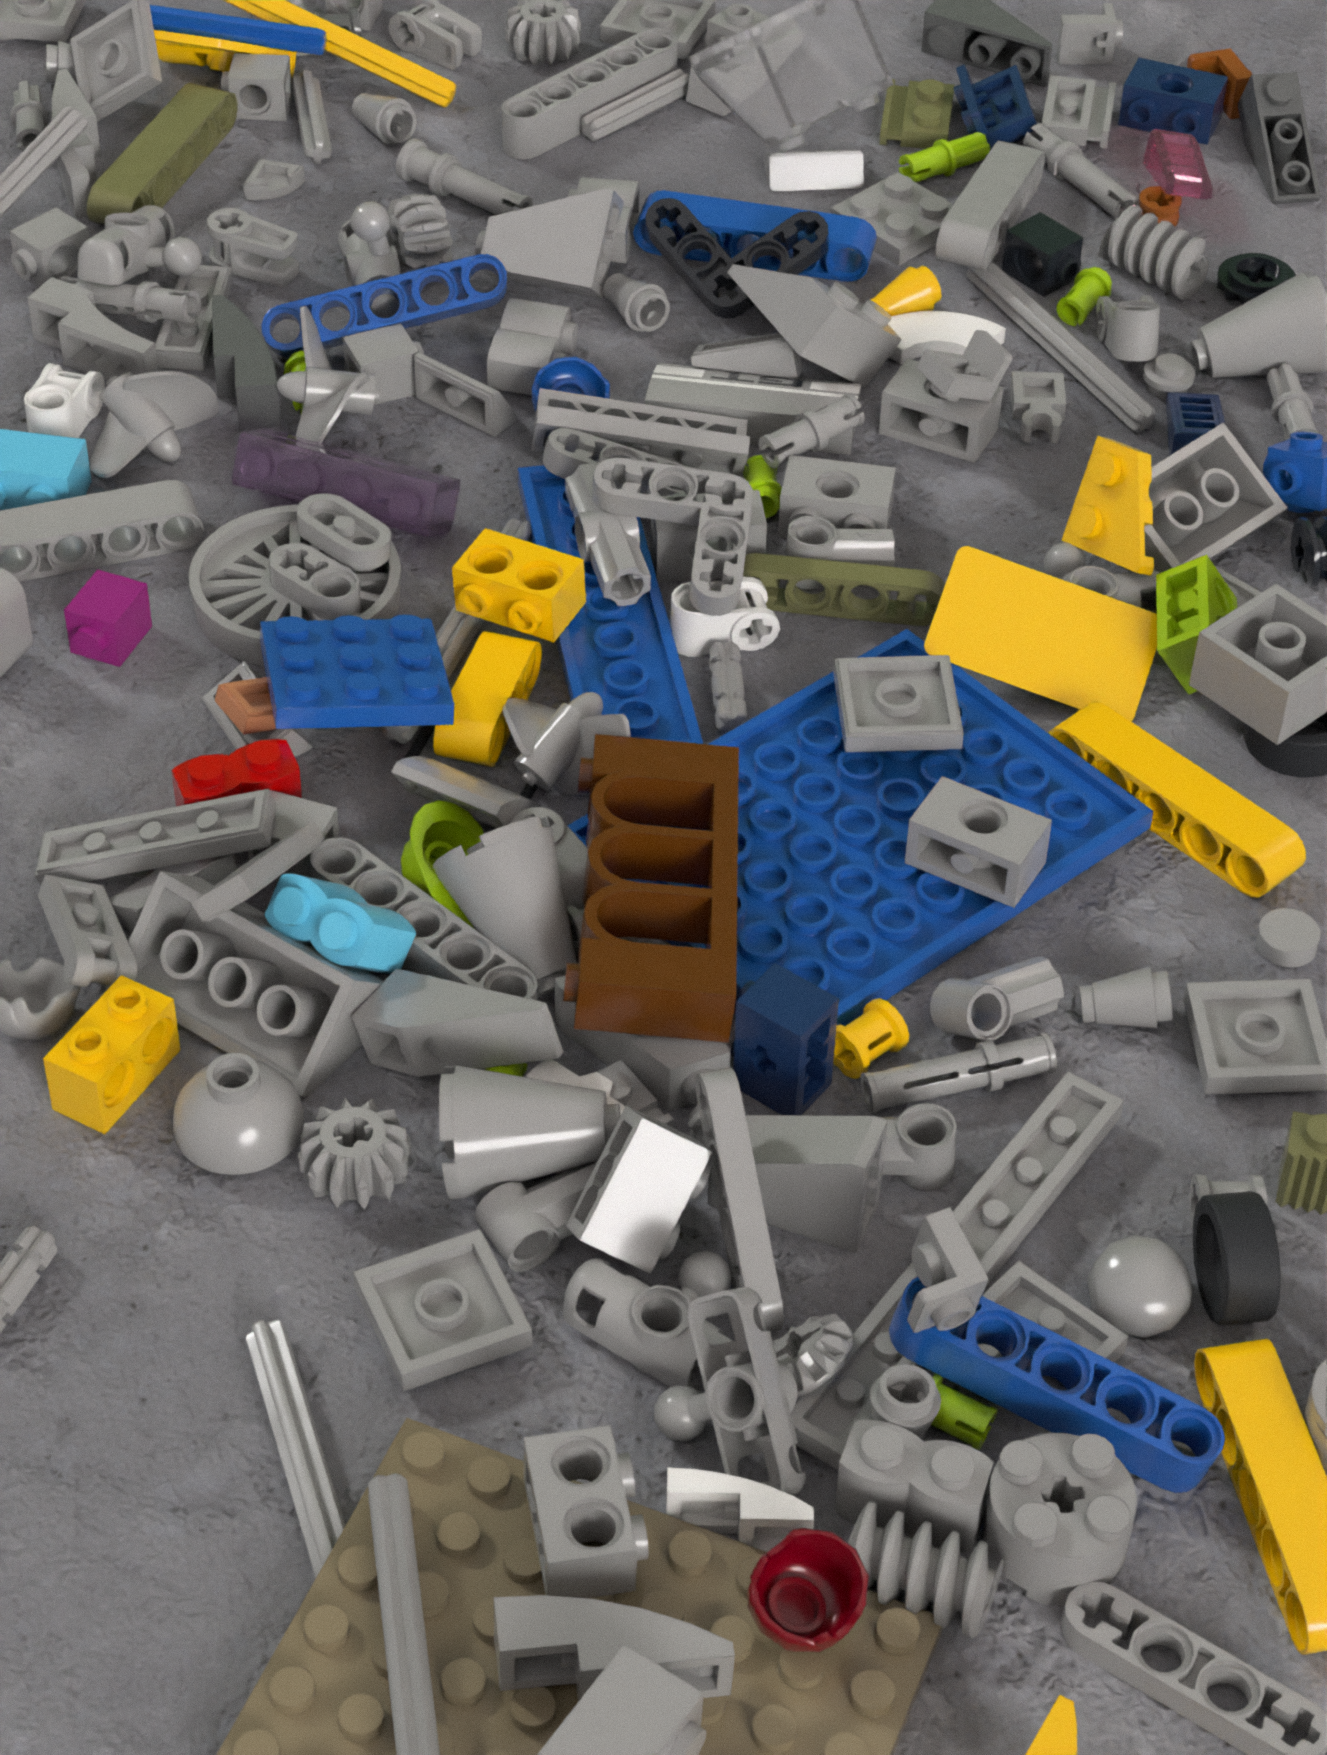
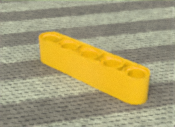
(1188, 803)
(1274, 1478)

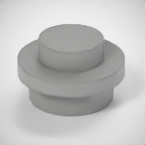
(1168, 374)

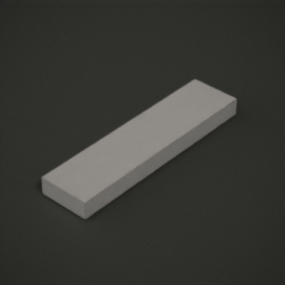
(158, 838)

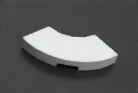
(938, 332)

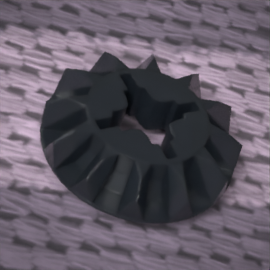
(1240, 273)

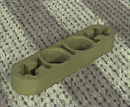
(839, 580)

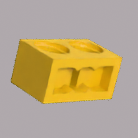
(519, 585)
(112, 1054)

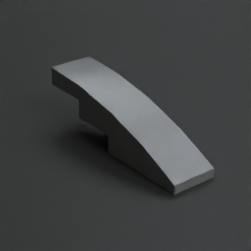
(77, 162)

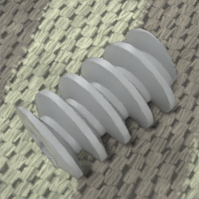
(1156, 252)
(926, 1571)

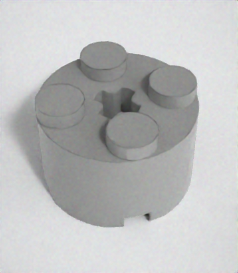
(1059, 1514)

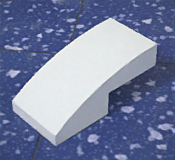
(735, 1506)

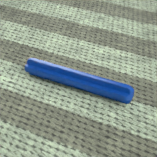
(239, 29)

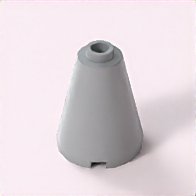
(1269, 330)
(515, 896)
(516, 1128)

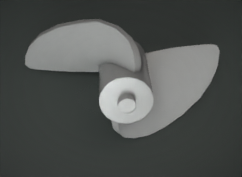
(324, 390)
(145, 415)
(557, 739)

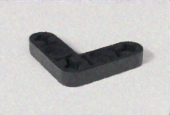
(709, 278)

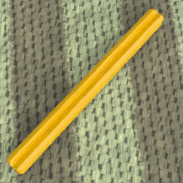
(357, 50)

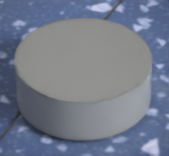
(1288, 937)

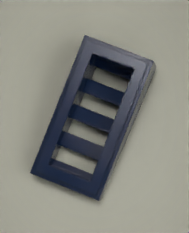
(1191, 417)

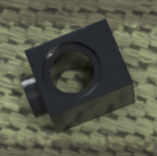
(1042, 254)

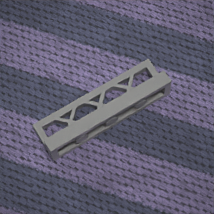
(669, 433)

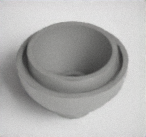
(237, 1116)

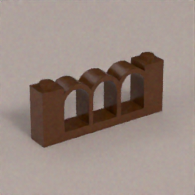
(648, 985)

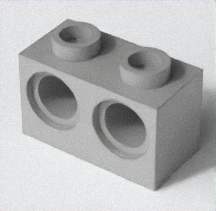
(575, 1513)

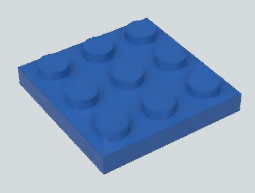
(355, 672)

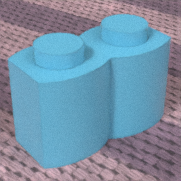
(340, 924)

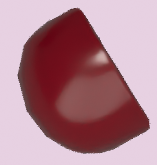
(808, 1590)

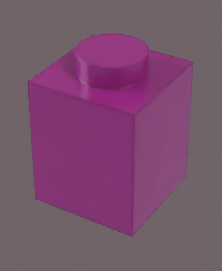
(108, 618)

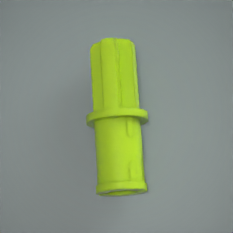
(944, 157)

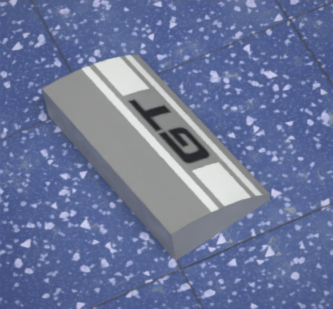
(761, 399)

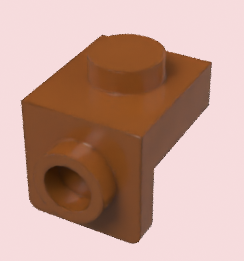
(1224, 63)

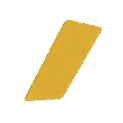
(1043, 633)

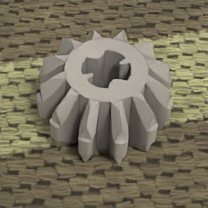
(543, 31)
(419, 232)
(354, 1153)

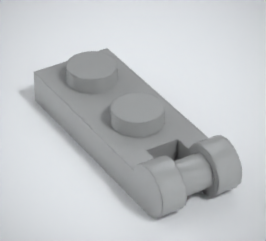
(86, 932)

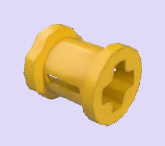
(869, 1037)

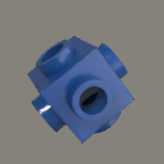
(1299, 471)

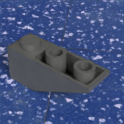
(985, 38)
(1279, 137)

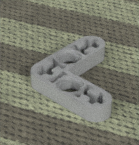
(710, 517)

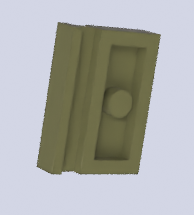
(917, 113)

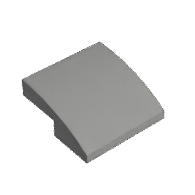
(444, 783)

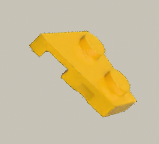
(1114, 506)

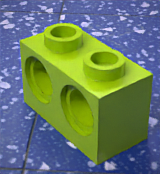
(1188, 602)

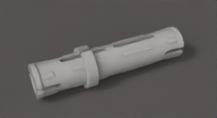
(1067, 162)
(145, 301)
(1029, 1056)

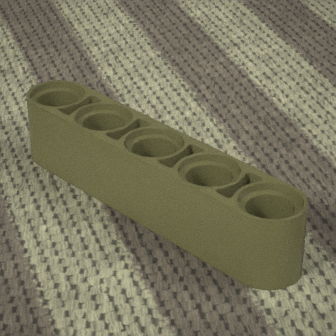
(164, 152)

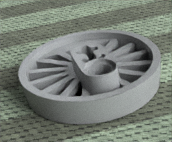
(263, 573)

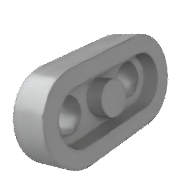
(344, 531)

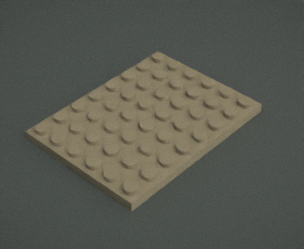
(478, 1543)

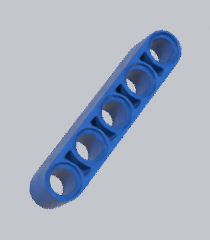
(734, 222)
(405, 288)
(1090, 1385)

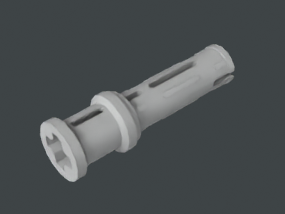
(446, 176)

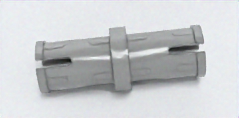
(811, 430)

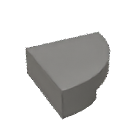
(272, 180)

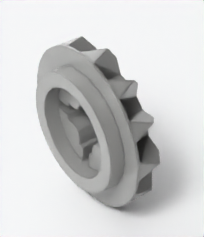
(814, 1350)

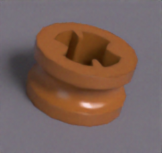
(1163, 205)

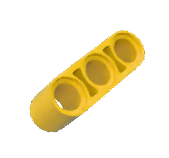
(493, 673)

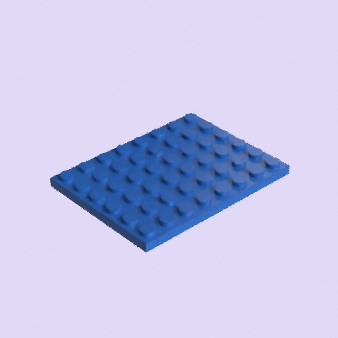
(829, 834)

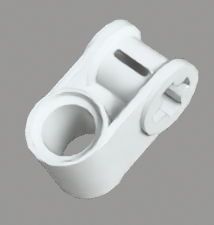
(63, 401)
(697, 631)

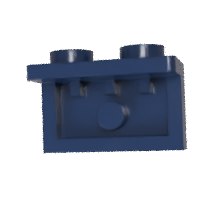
(995, 105)

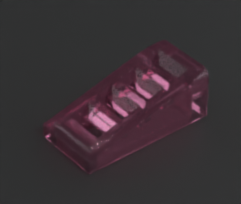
(1177, 164)

